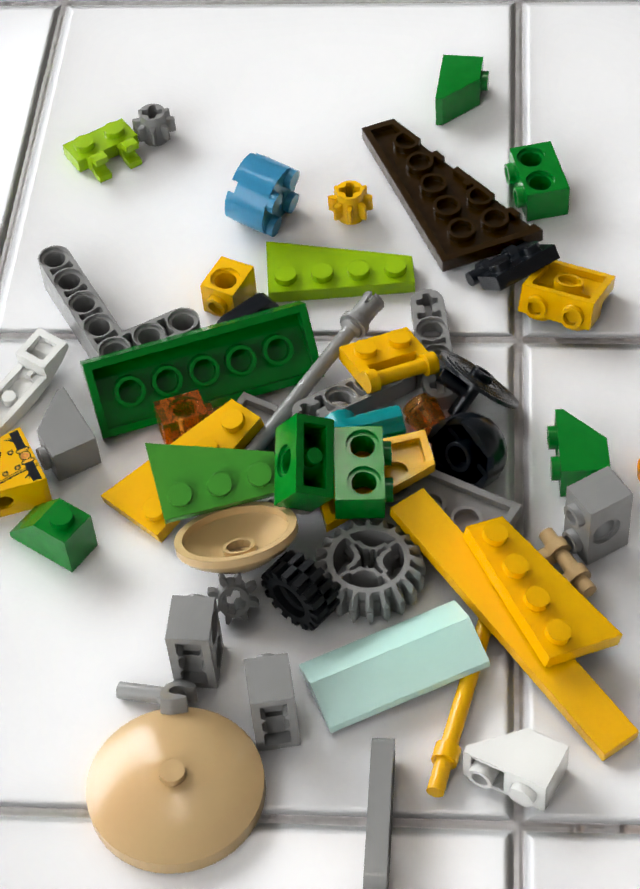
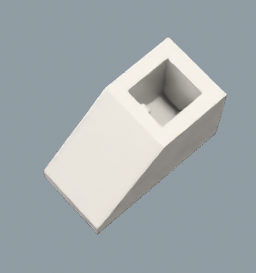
(519, 765)

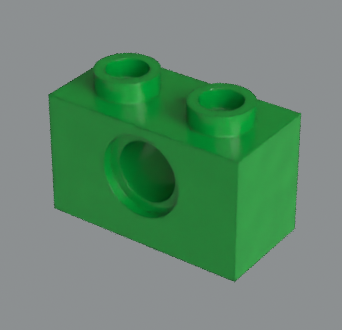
(304, 462)

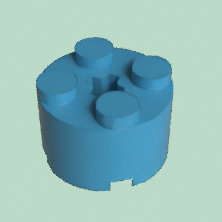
(262, 193)

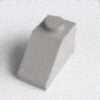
(66, 439)

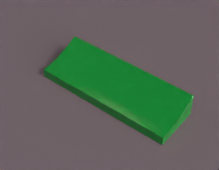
(218, 360)

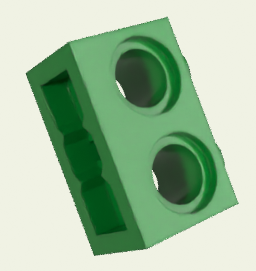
(537, 181)
(357, 472)

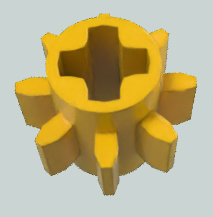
(350, 202)

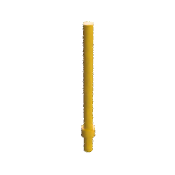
(447, 750)

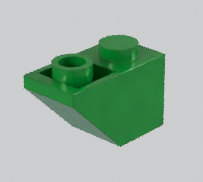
(577, 448)

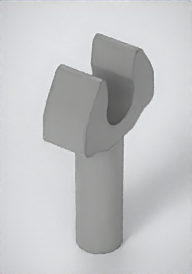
(172, 697)

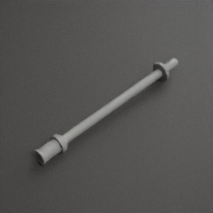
(354, 325)

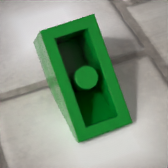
(459, 86)
(57, 533)

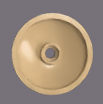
(236, 537)

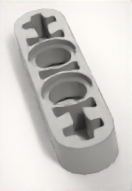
(439, 323)
(351, 392)
(379, 814)

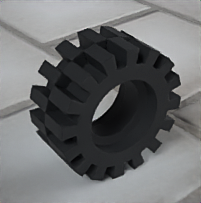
(300, 590)

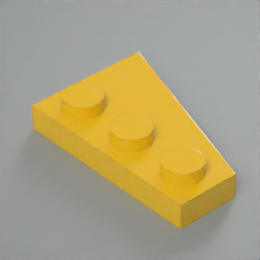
(410, 463)

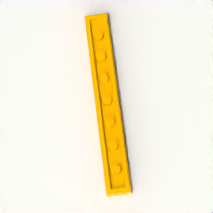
(564, 684)

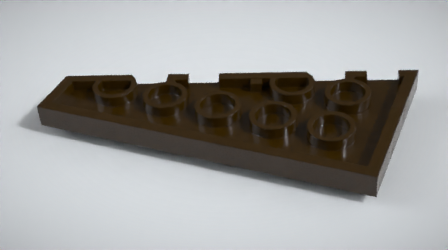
(445, 204)

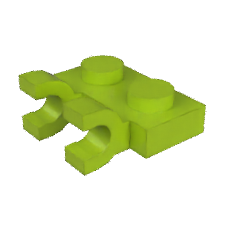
(97, 147)

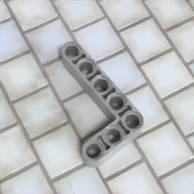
(90, 317)

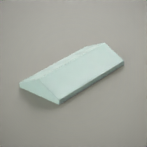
(394, 665)

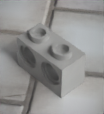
(194, 640)
(272, 701)

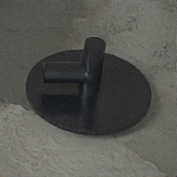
(469, 382)

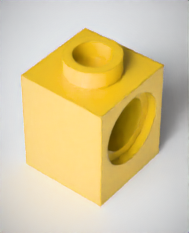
(227, 286)

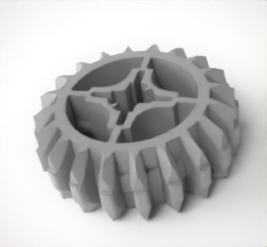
(372, 557)

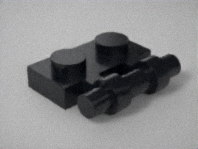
(512, 265)

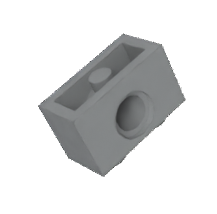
(597, 515)

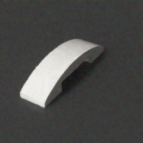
(26, 382)

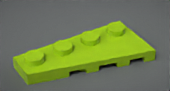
(326, 273)

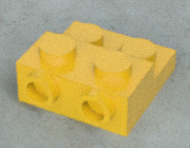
(565, 295)

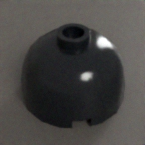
(469, 448)

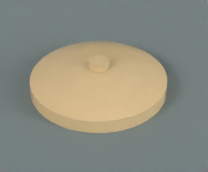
(176, 790)

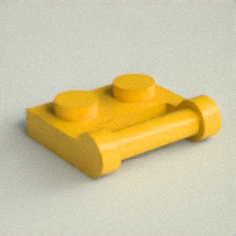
(387, 359)

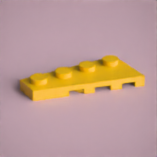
(136, 494)

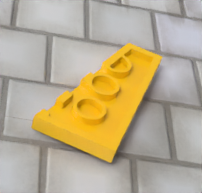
(540, 599)

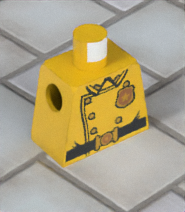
(21, 476)

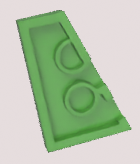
(208, 478)

